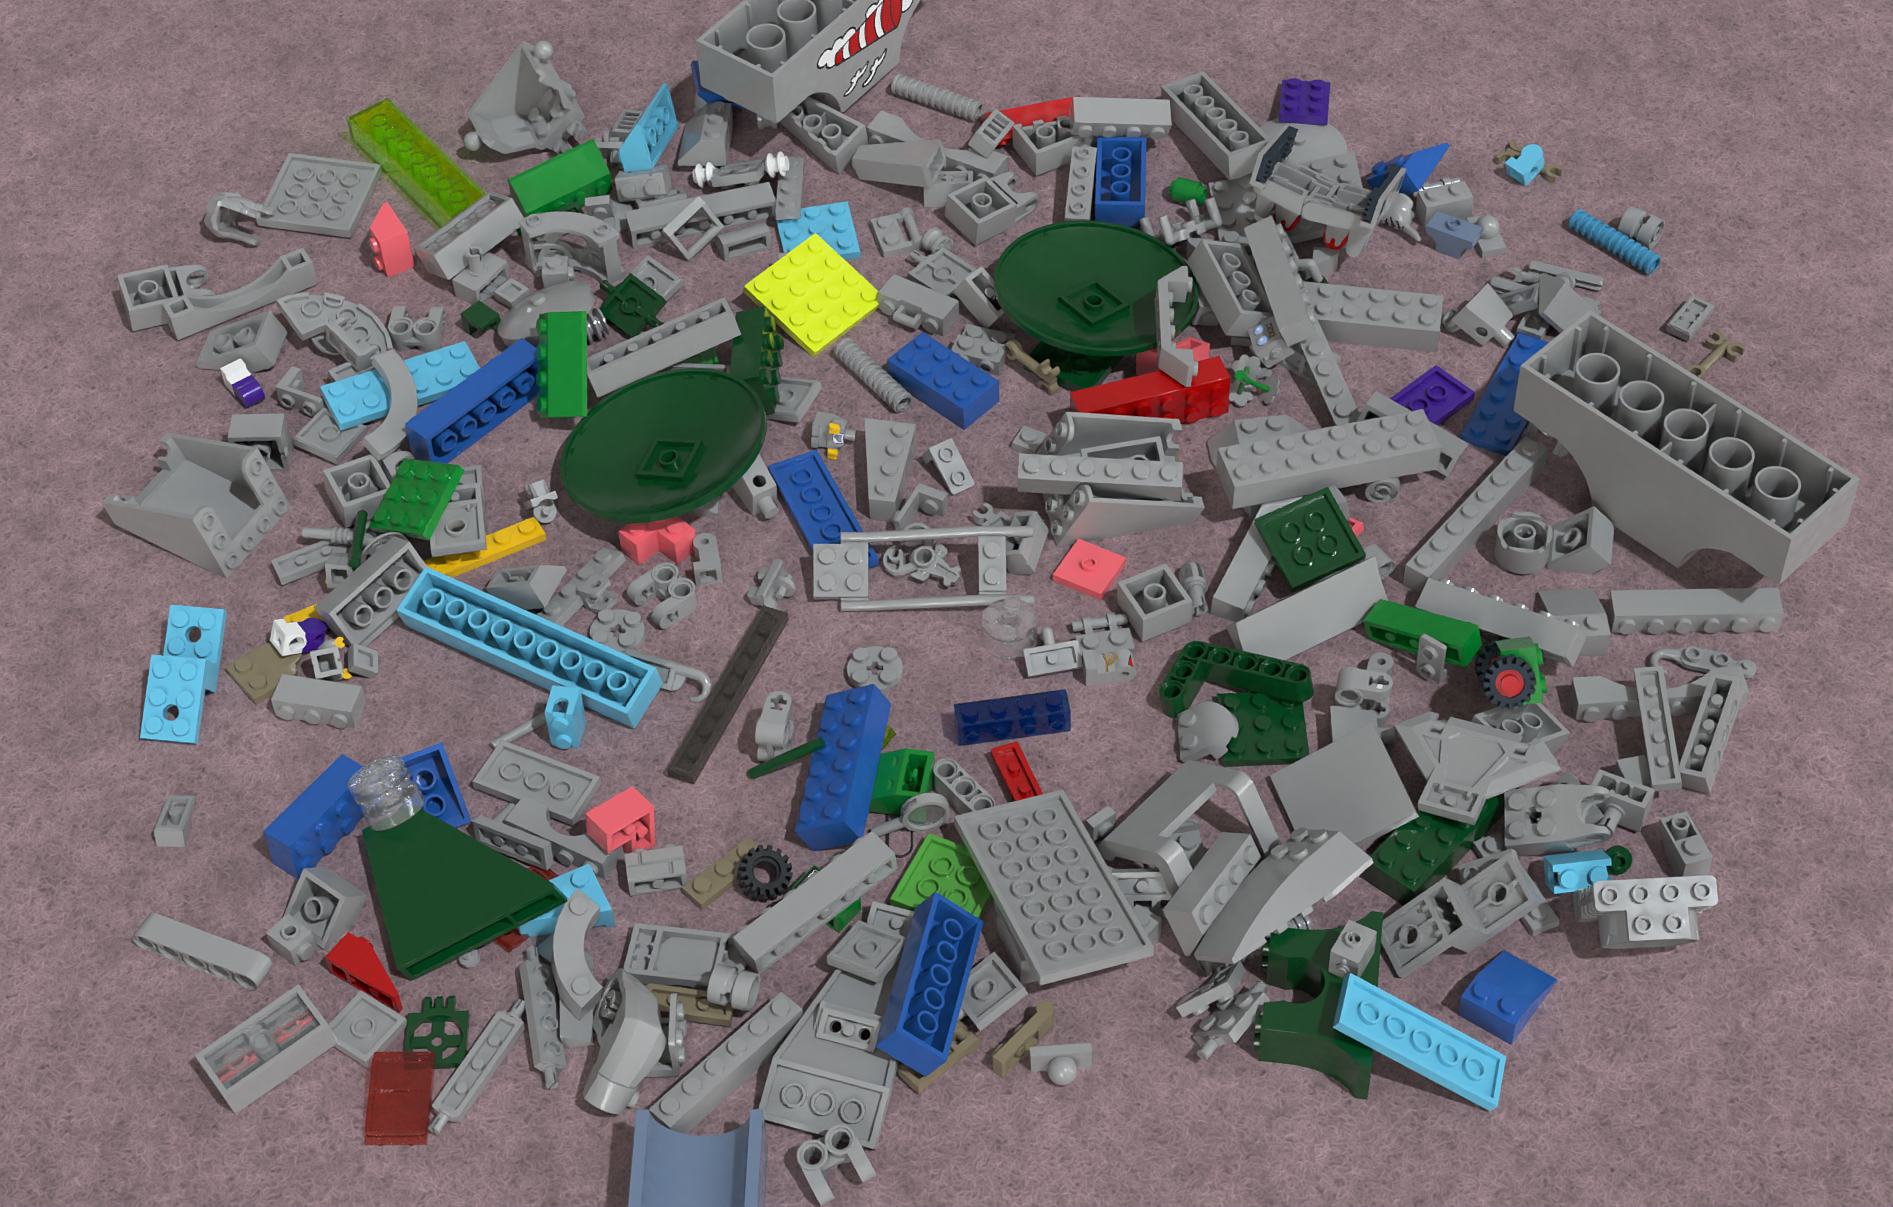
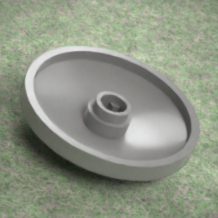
(1311, 140)
(559, 297)

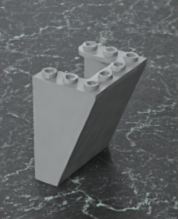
(205, 503)
(1102, 518)

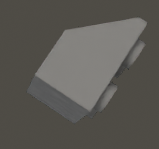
(526, 586)

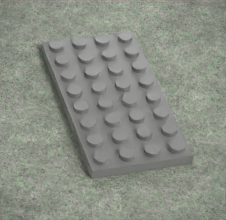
(1053, 887)

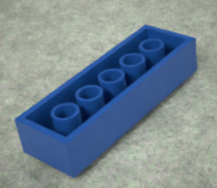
(475, 405)
(845, 769)
(930, 984)

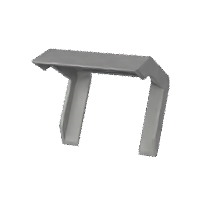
(1146, 830)

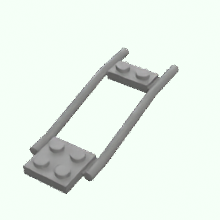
(842, 568)

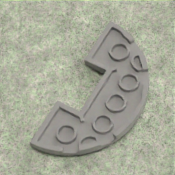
(311, 313)

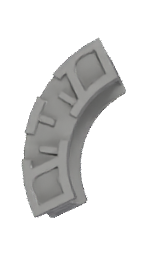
(596, 260)

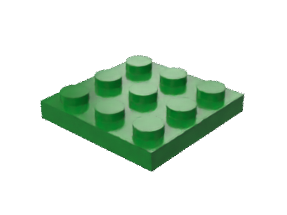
(416, 498)

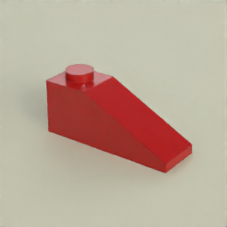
(359, 966)

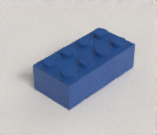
(1121, 180)
(944, 380)
(315, 820)

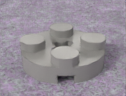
(618, 619)
(872, 657)

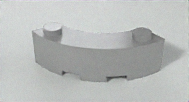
(571, 973)

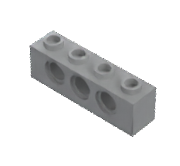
(1710, 732)

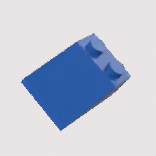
(1418, 166)
(438, 784)
(1505, 996)

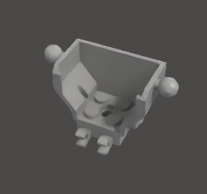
(526, 106)

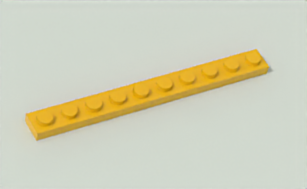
(498, 545)

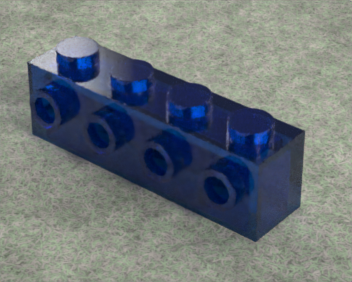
(1012, 717)

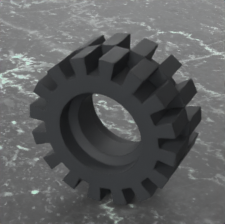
(757, 888)

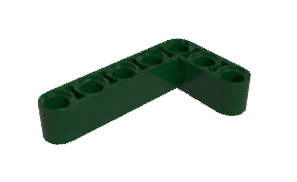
(1233, 668)

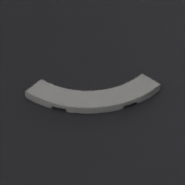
(401, 409)

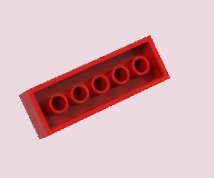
(1160, 395)

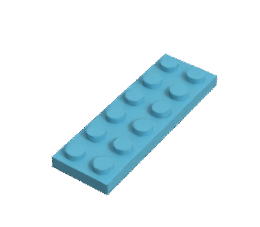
(367, 397)
(1419, 1042)

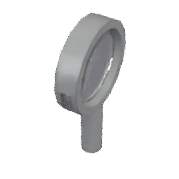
(918, 814)

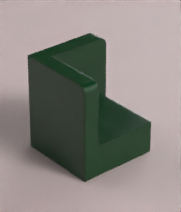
(479, 318)

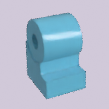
(1527, 165)

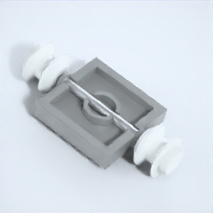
(739, 172)

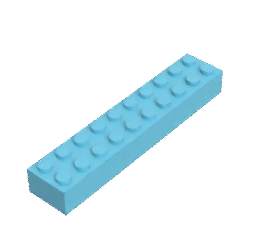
(529, 646)

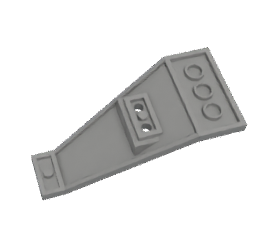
(837, 1076)

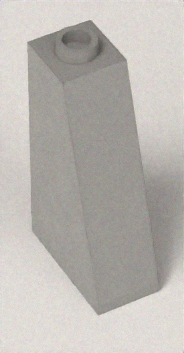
(901, 162)

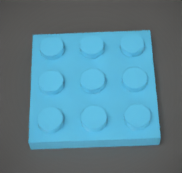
(829, 222)

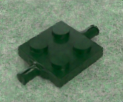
(631, 305)

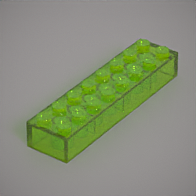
(413, 162)

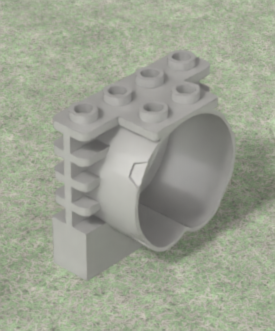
(1646, 910)

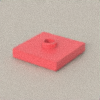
(1089, 569)

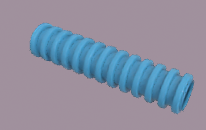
(1614, 241)

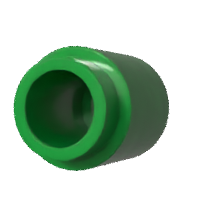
(1186, 189)

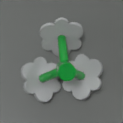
(1246, 373)

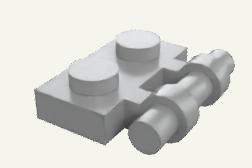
(1103, 641)
(1143, 886)

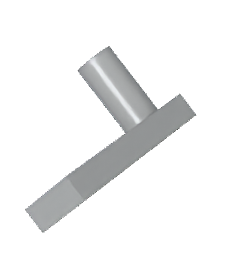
(513, 841)

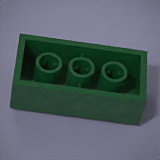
(758, 355)

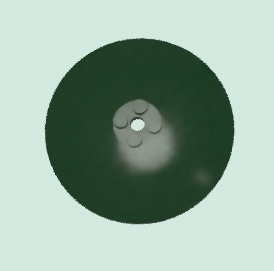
(1089, 287)
(624, 449)

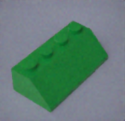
(561, 181)
(562, 365)

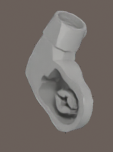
(630, 1043)

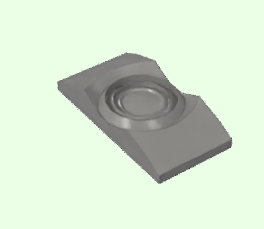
(679, 955)

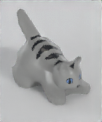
(1400, 216)

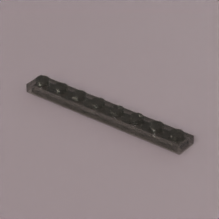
(727, 695)

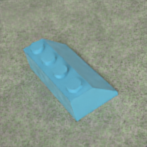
(650, 133)

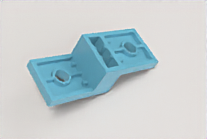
(183, 674)

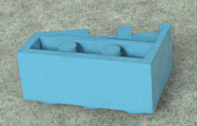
(568, 883)

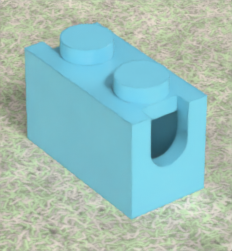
(566, 723)
(1575, 870)

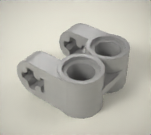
(424, 333)
(667, 584)
(1358, 690)
(774, 728)
(832, 1157)

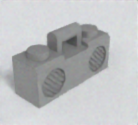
(916, 305)

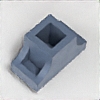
(1452, 234)

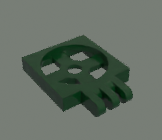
(438, 1016)

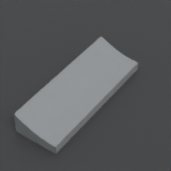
(1311, 613)

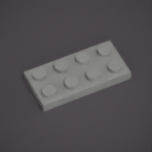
(520, 772)

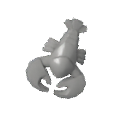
(922, 560)

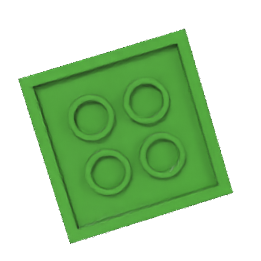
(948, 871)

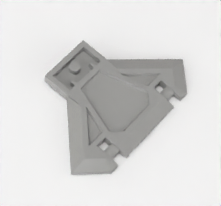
(1470, 763)

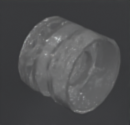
(386, 792)

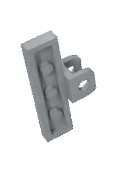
(586, 588)

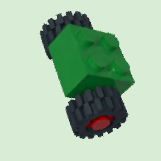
(1511, 672)

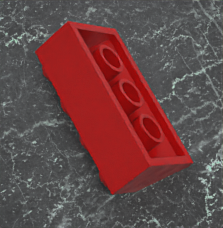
(1025, 115)

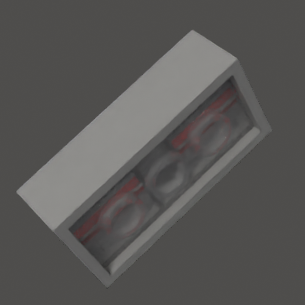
(479, 225)
(266, 1048)

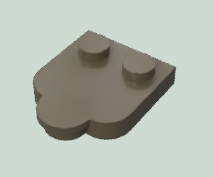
(261, 671)

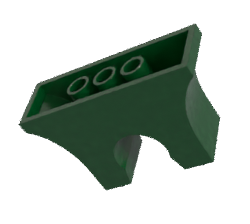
(1304, 1031)

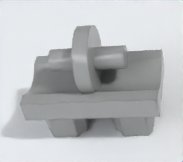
(609, 148)
(541, 499)
(774, 585)

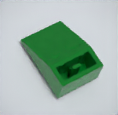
(900, 777)

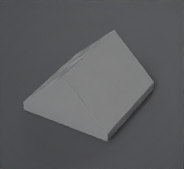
(1560, 303)

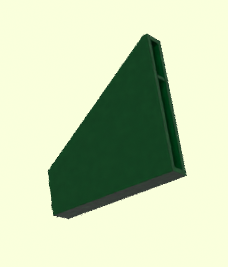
(448, 892)

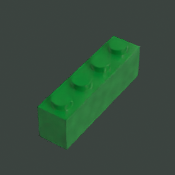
(1404, 625)

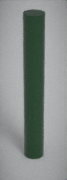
(358, 538)
(786, 757)

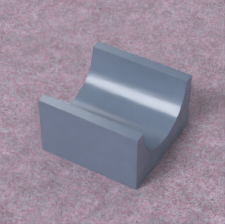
(698, 1169)

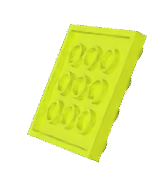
(813, 294)

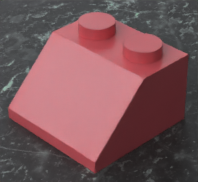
(390, 243)

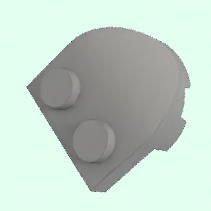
(1205, 731)

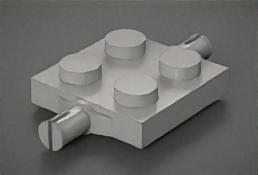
(939, 271)
(1230, 1020)

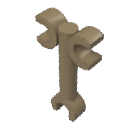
(1548, 171)
(1719, 348)
(1042, 370)

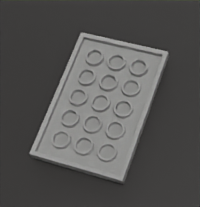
(1238, 201)

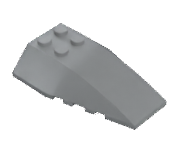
(1283, 885)

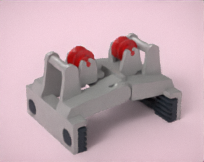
(1297, 190)

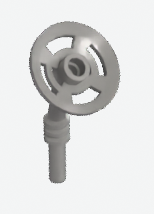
(346, 535)

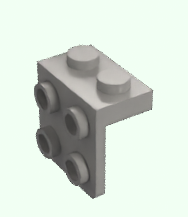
(674, 1052)

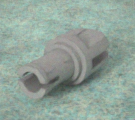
(1194, 582)

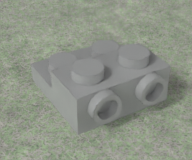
(983, 348)

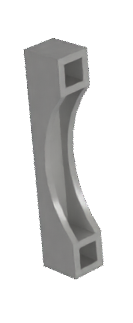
(892, 129)
(196, 313)
(1603, 699)

